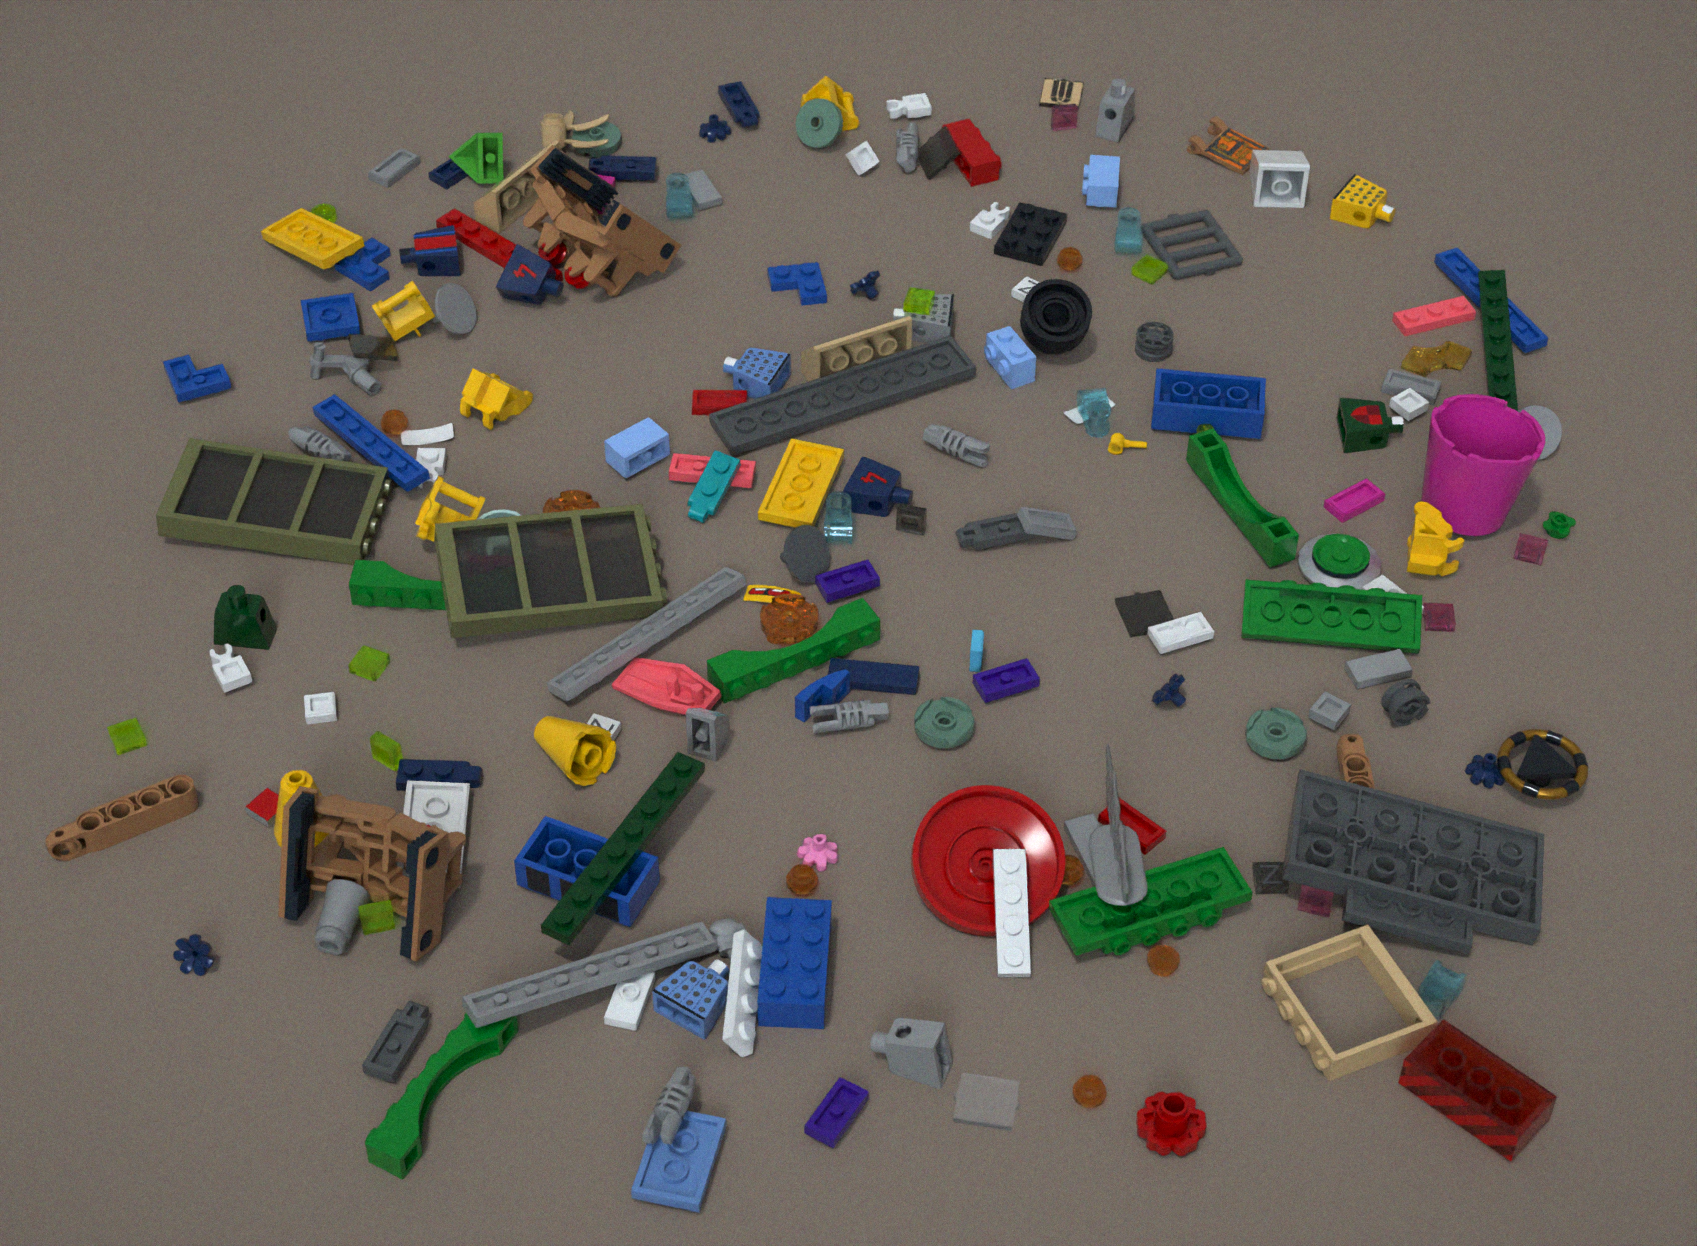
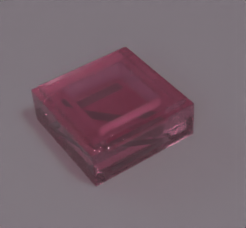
(1064, 117)
(1530, 549)
(1439, 617)
(1315, 901)

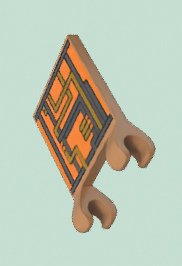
(1227, 148)

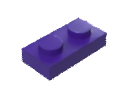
(847, 580)
(1006, 680)
(836, 1112)

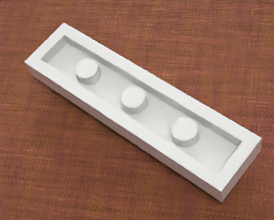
(1011, 913)
(742, 993)

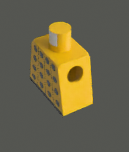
(1361, 203)

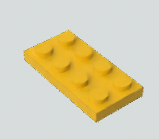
(312, 238)
(801, 484)

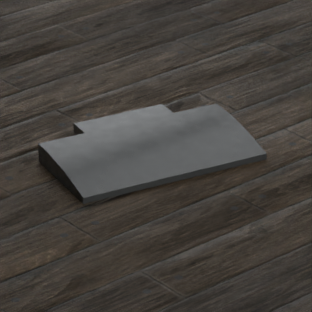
(1414, 864)

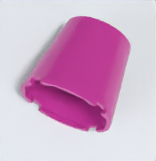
(1478, 461)

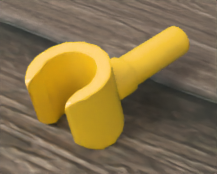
(1119, 442)

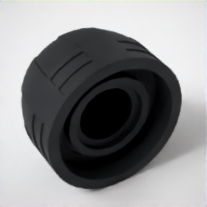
(1055, 316)

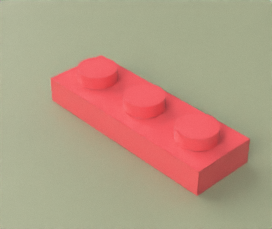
(1434, 316)
(690, 468)

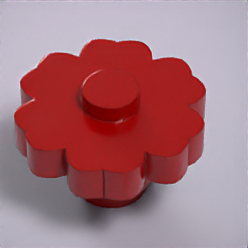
(1171, 1123)

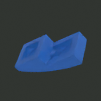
(824, 691)

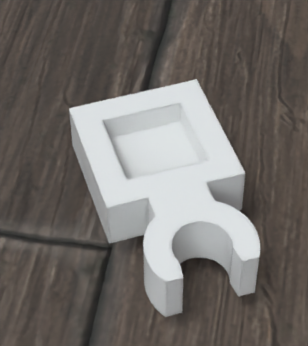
(912, 105)
(991, 222)
(433, 460)
(230, 670)

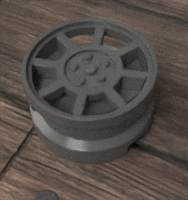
(1153, 344)
(1405, 703)

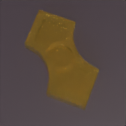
(1446, 356)

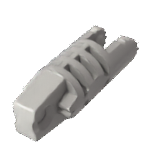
(907, 147)
(318, 444)
(957, 444)
(849, 715)
(670, 1107)

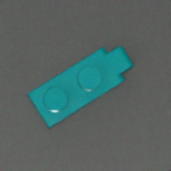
(712, 486)

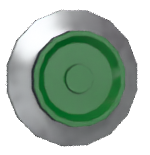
(1339, 561)

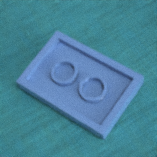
(681, 1171)

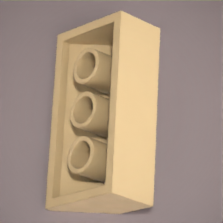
(509, 197)
(856, 349)

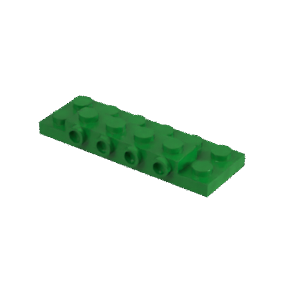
(1332, 615)
(1176, 899)

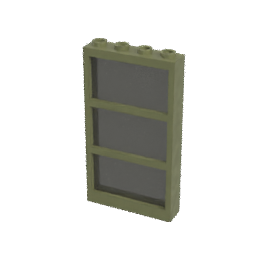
(274, 501)
(548, 570)

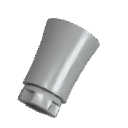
(339, 915)

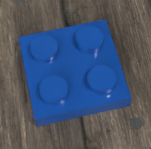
(330, 317)

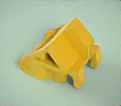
(833, 92)
(409, 316)
(492, 397)
(434, 512)
(1430, 543)

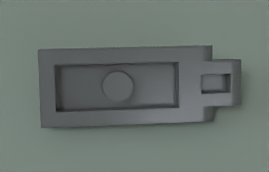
(992, 532)
(397, 1042)

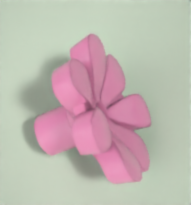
(818, 851)

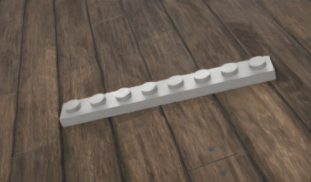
(646, 634)
(588, 974)

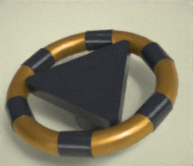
(1543, 764)

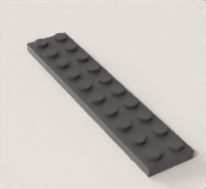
(841, 395)

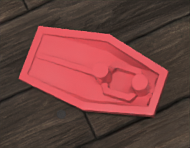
(666, 686)

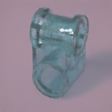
(678, 196)
(1128, 233)
(1094, 410)
(838, 518)
(1441, 988)

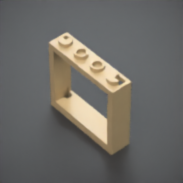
(1386, 973)

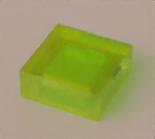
(1149, 269)
(919, 301)
(369, 663)
(126, 736)
(386, 750)
(376, 917)

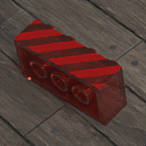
(1477, 1090)

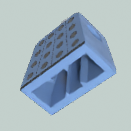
(759, 371)
(693, 996)

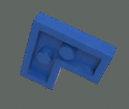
(364, 266)
(803, 277)
(189, 383)

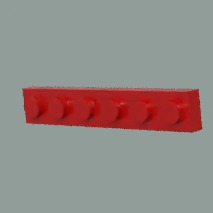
(481, 238)

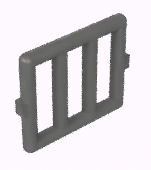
(1212, 229)

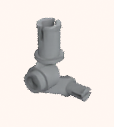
(354, 367)

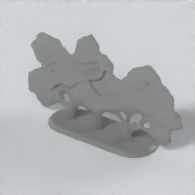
(1116, 852)

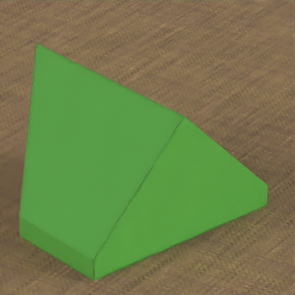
(481, 157)

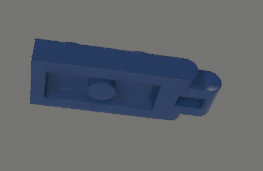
(739, 103)
(625, 167)
(437, 772)

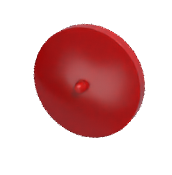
(956, 855)

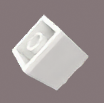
(1279, 178)

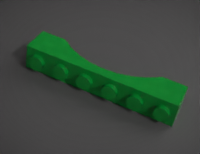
(1267, 532)
(383, 586)
(744, 672)
(398, 1139)

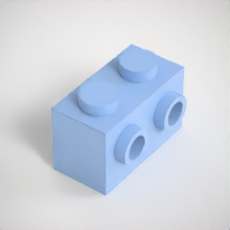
(1101, 181)
(1010, 357)
(637, 447)

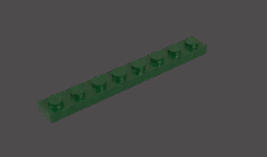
(1497, 336)
(622, 849)

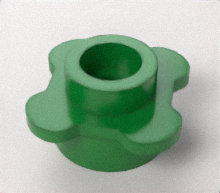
(1558, 525)

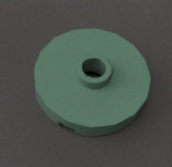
(829, 123)
(601, 132)
(944, 722)
(1275, 733)

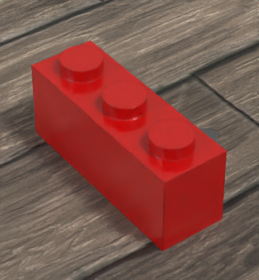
(977, 159)

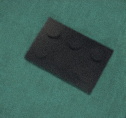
(1030, 234)

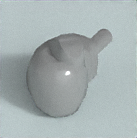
(723, 932)

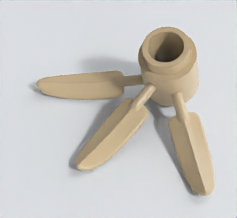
(555, 127)

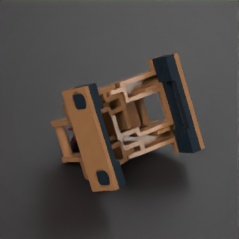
(570, 197)
(377, 841)

